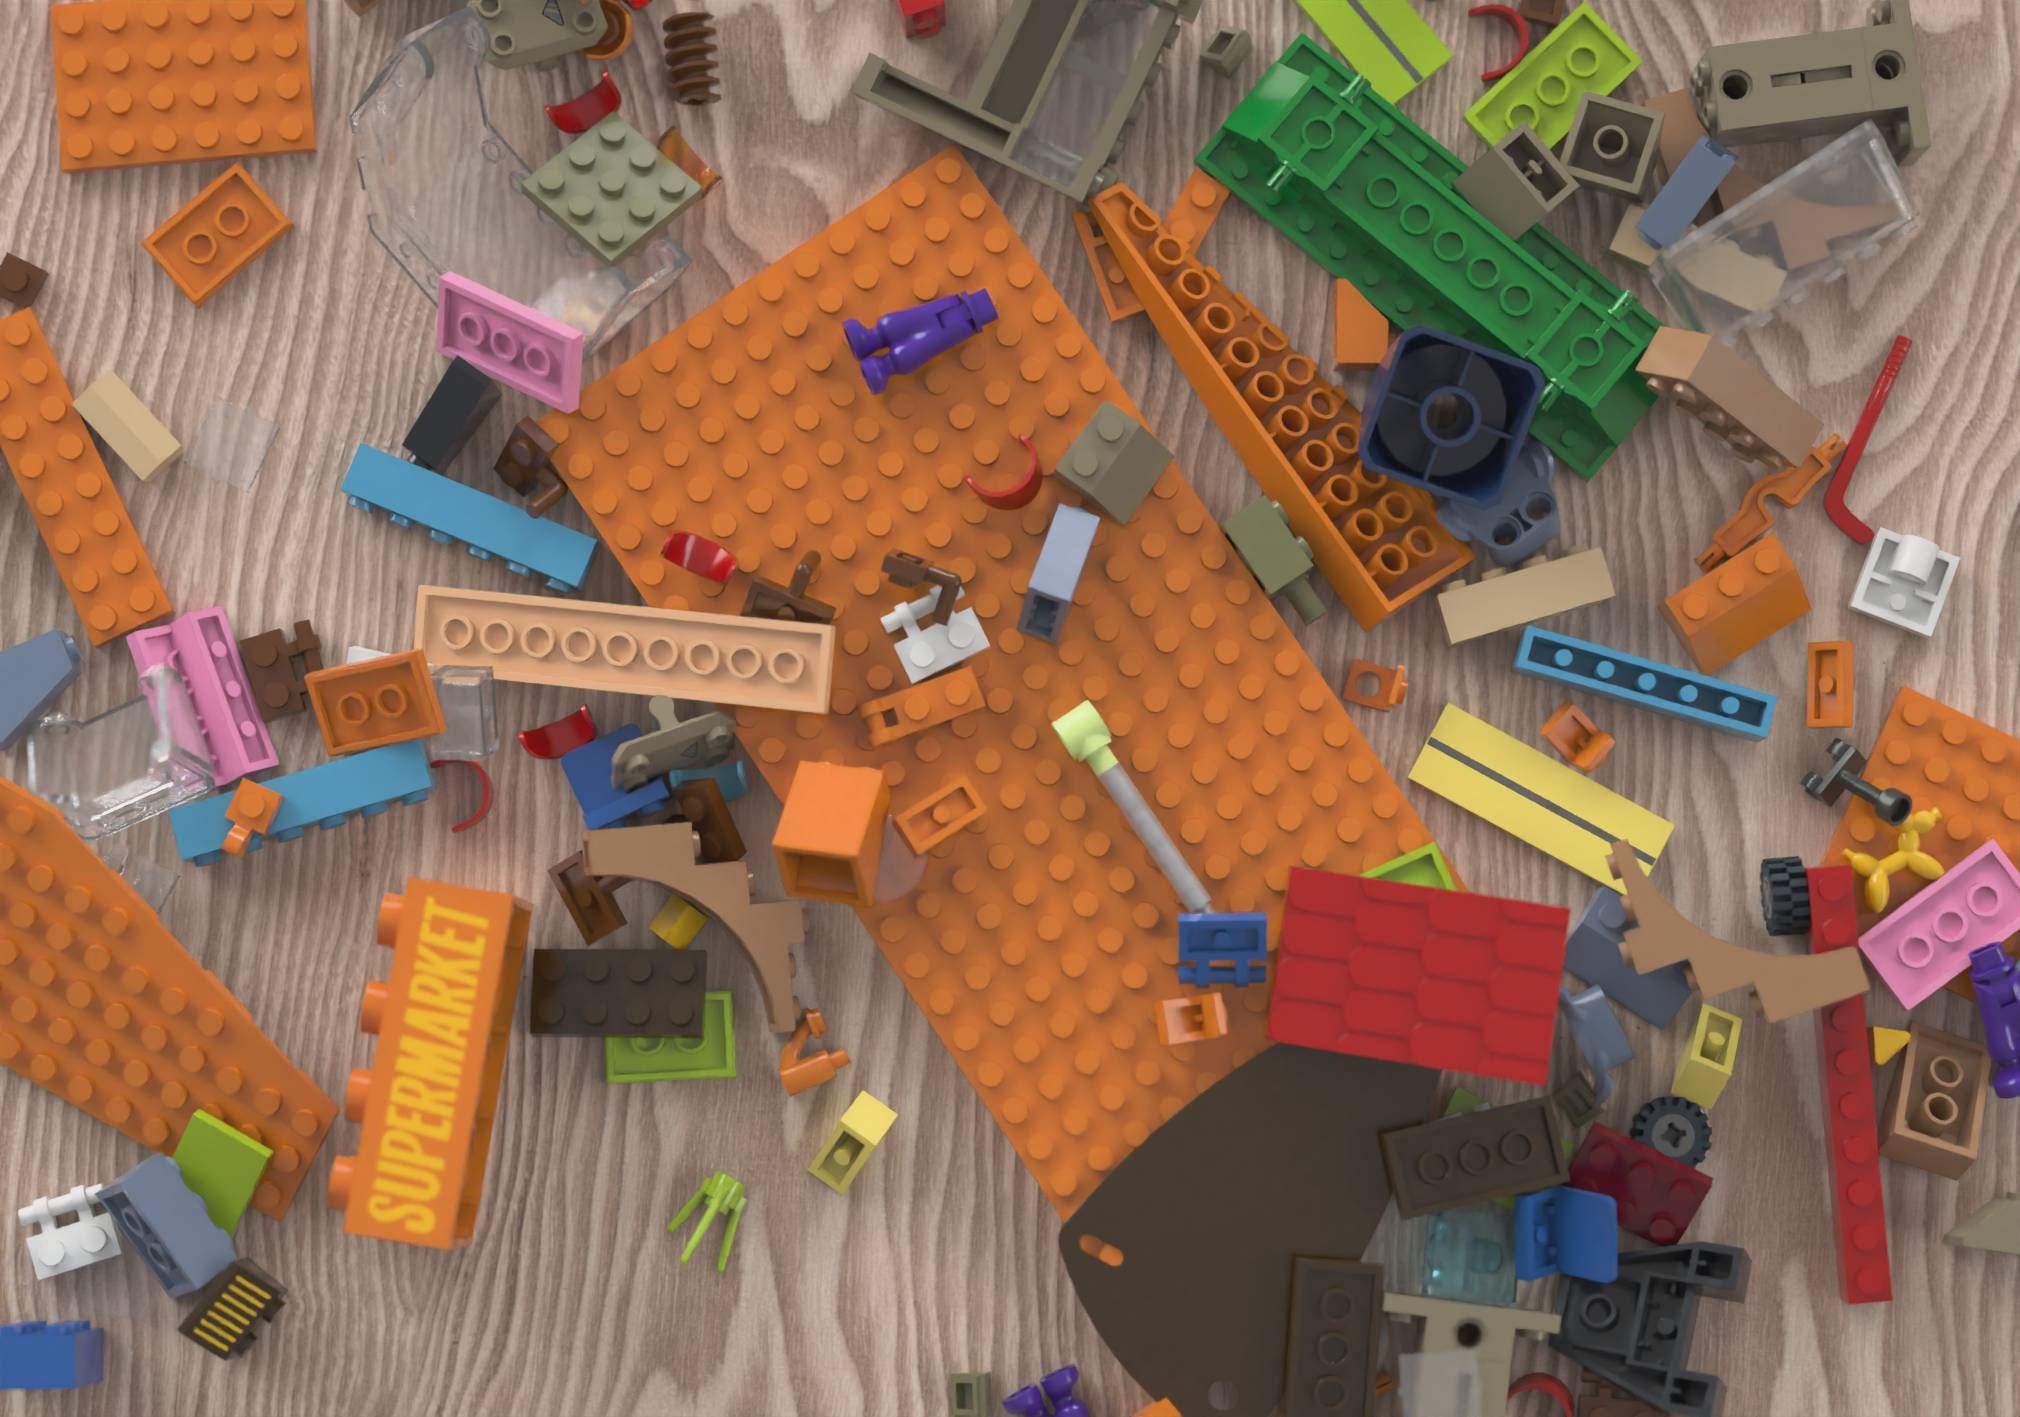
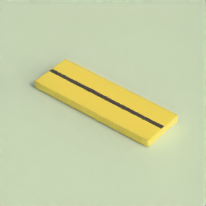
(1535, 797)

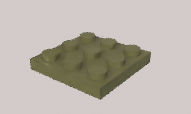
(611, 190)

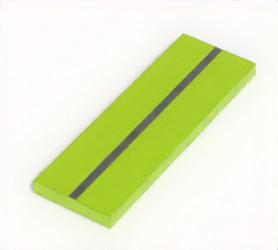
(1380, 41)

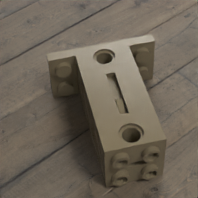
(1818, 85)
(1492, 1335)

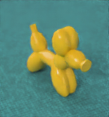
(1908, 855)

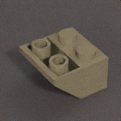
(1515, 182)

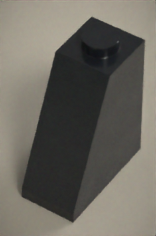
(451, 416)

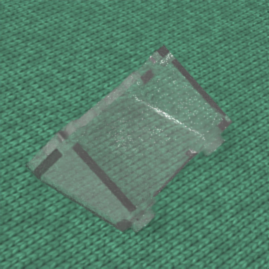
(123, 760)

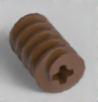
(688, 59)

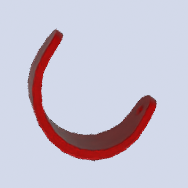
(1518, 25)
(588, 109)
(1020, 494)
(699, 556)
(560, 736)
(488, 793)
(1546, 1383)

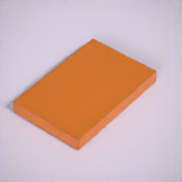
(217, 234)
(375, 702)

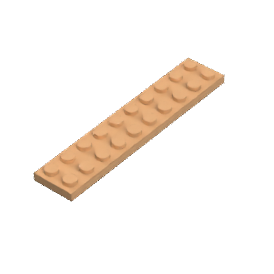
(629, 648)

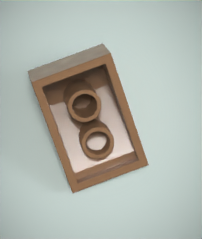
(1935, 1102)

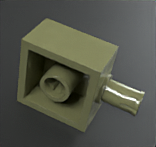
(1274, 555)

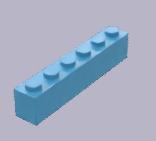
(471, 518)
(1644, 684)
(312, 798)

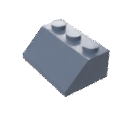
(1596, 959)
(168, 1225)

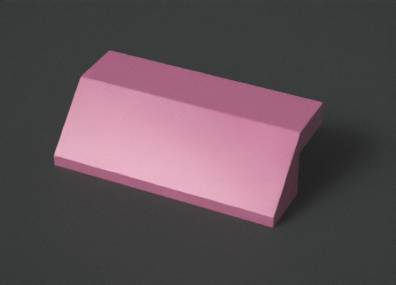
(218, 688)

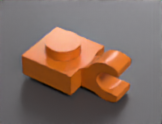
(251, 810)

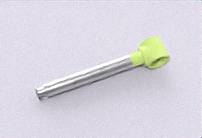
(1087, 738)

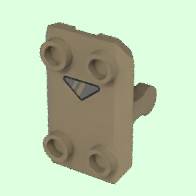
(538, 30)
(671, 745)

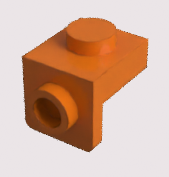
(1577, 738)
(1191, 1018)

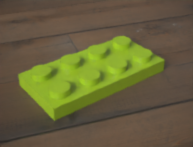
(1551, 79)

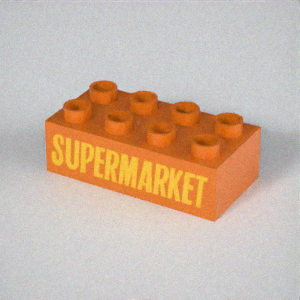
(434, 1066)

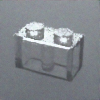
(468, 711)

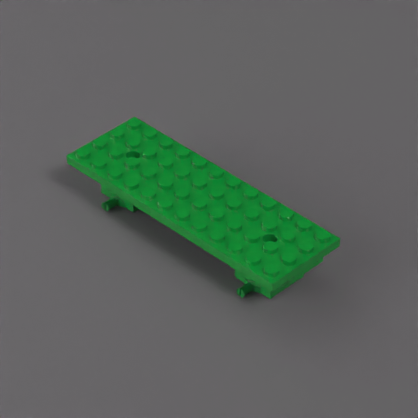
(1379, 208)

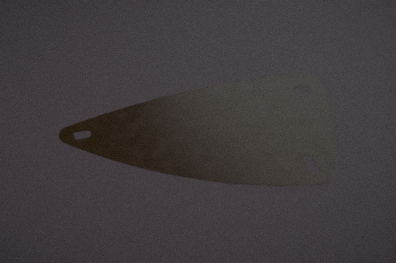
(1220, 1206)

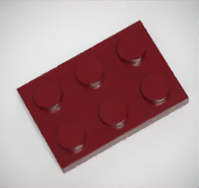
(1651, 1190)

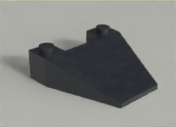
(1645, 1322)

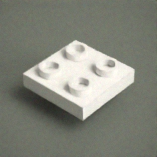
(1904, 582)

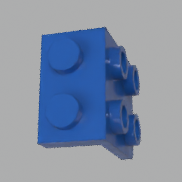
(590, 777)
(1565, 1234)

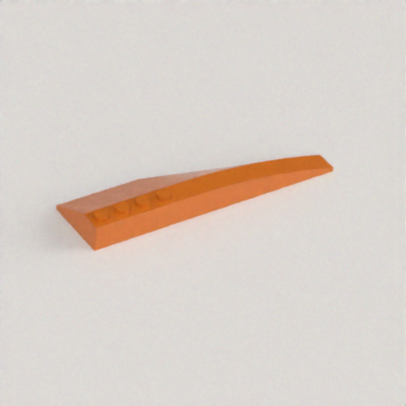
(1285, 422)

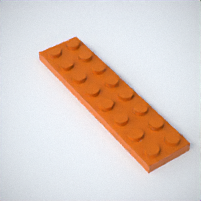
(72, 490)

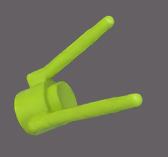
(722, 1195)

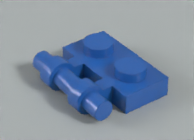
(1222, 939)

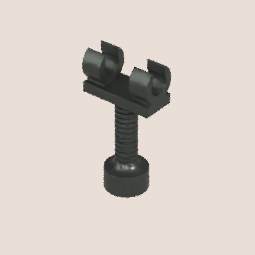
(1890, 805)

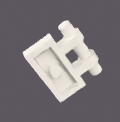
(938, 646)
(73, 1245)

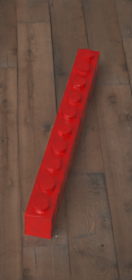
(1848, 1101)

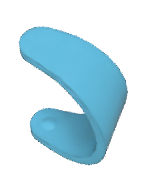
(730, 778)

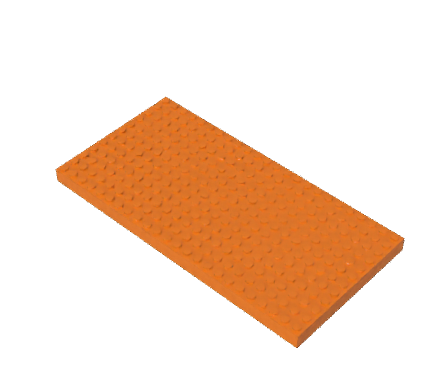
(1046, 914)

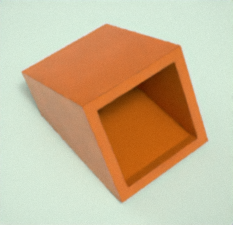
(832, 833)

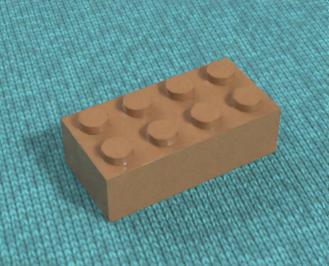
(1728, 398)

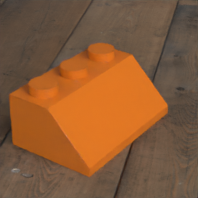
(1736, 605)

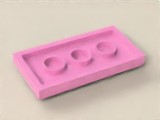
(510, 342)
(1938, 927)

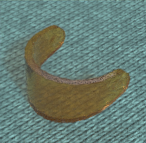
(680, 153)

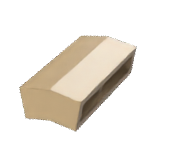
(128, 426)

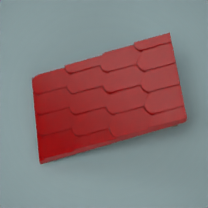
(1418, 974)

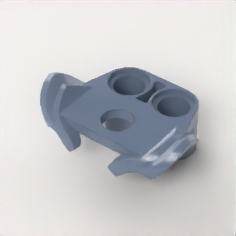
(1526, 494)
(1597, 1035)

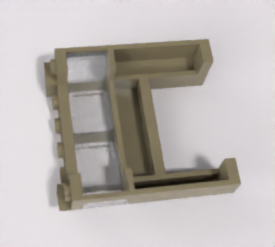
(1049, 90)

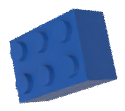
(50, 1355)

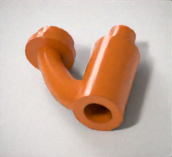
(814, 1069)

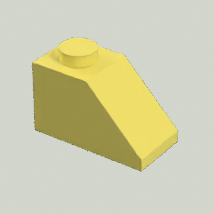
(1707, 1056)
(852, 1142)

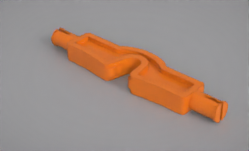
(1754, 517)

